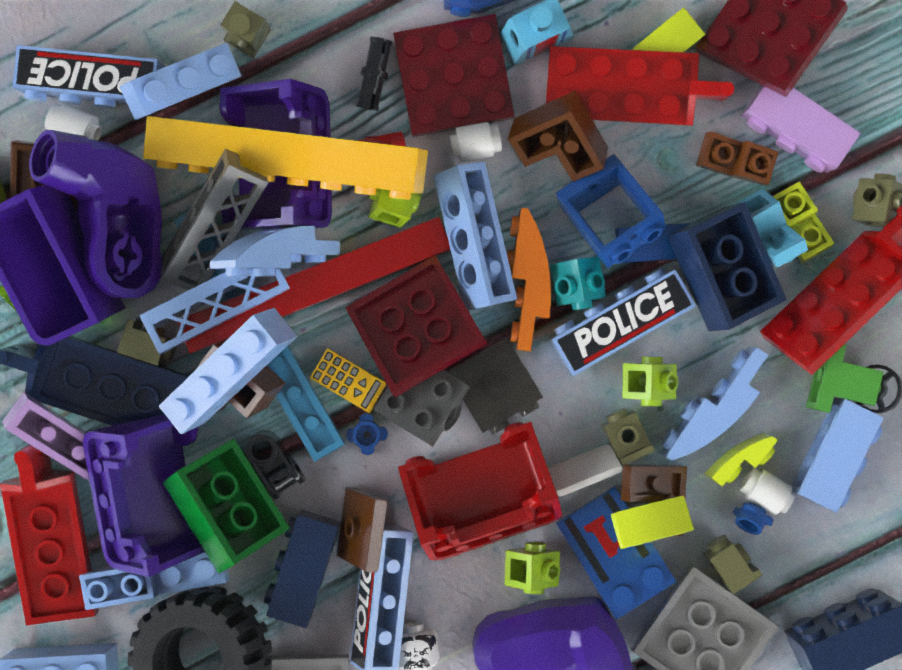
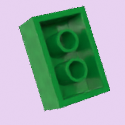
(226, 505)

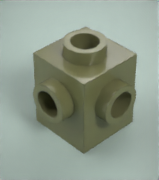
(877, 200)

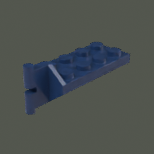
(93, 380)

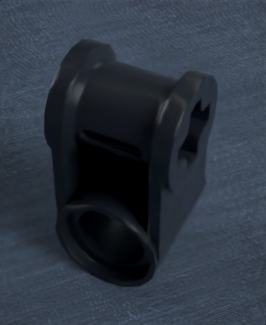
(275, 465)

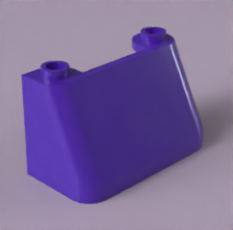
(287, 108)
(133, 509)

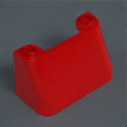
(481, 494)

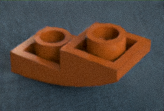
(737, 158)

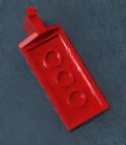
(632, 84)
(840, 298)
(46, 539)

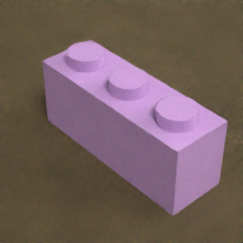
(801, 127)
(48, 433)

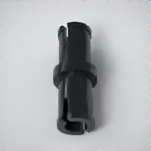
(374, 73)

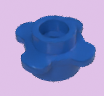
(356, 434)
(752, 518)

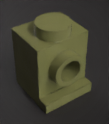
(245, 29)
(139, 345)
(626, 451)
(731, 564)

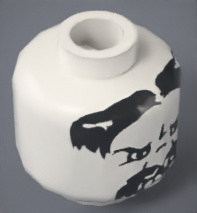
(418, 647)

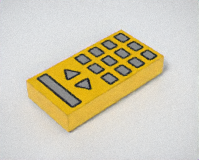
(348, 380)

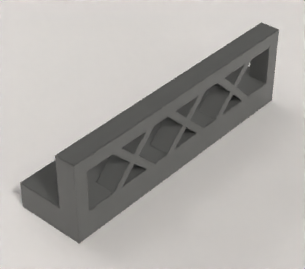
(203, 213)

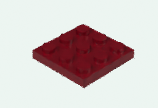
(771, 38)
(453, 75)
(415, 326)

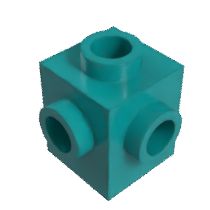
(578, 282)

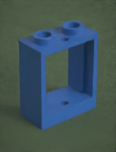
(588, 189)

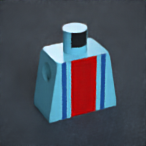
(536, 31)

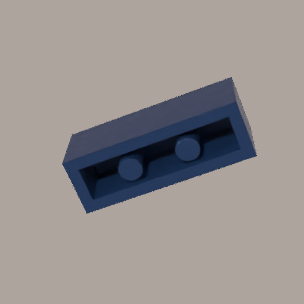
(301, 568)

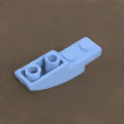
(273, 250)
(709, 419)
(116, 587)

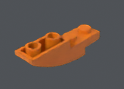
(530, 265)

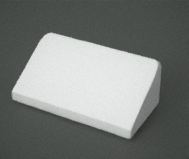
(584, 469)

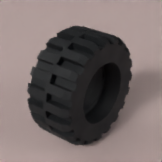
(211, 611)

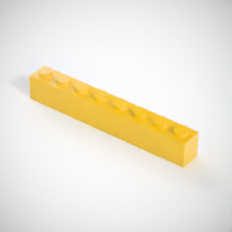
(288, 155)

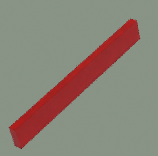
(331, 278)

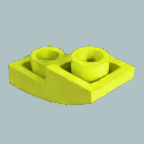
(674, 35)
(802, 218)
(752, 451)
(652, 522)

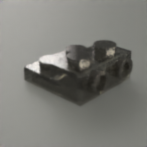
(497, 386)

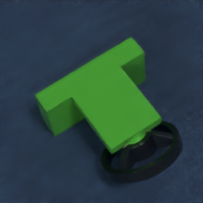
(851, 383)

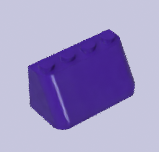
(46, 266)

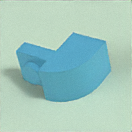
(777, 237)

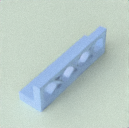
(203, 295)

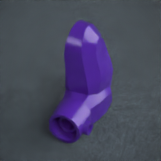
(115, 208)
(552, 636)

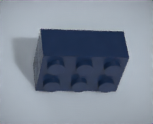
(727, 267)
(849, 634)

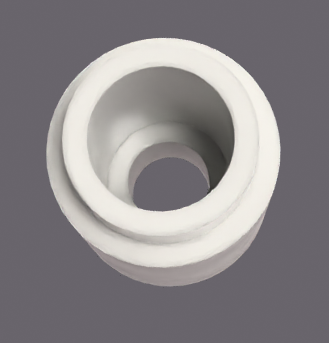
(73, 120)
(476, 141)
(767, 491)

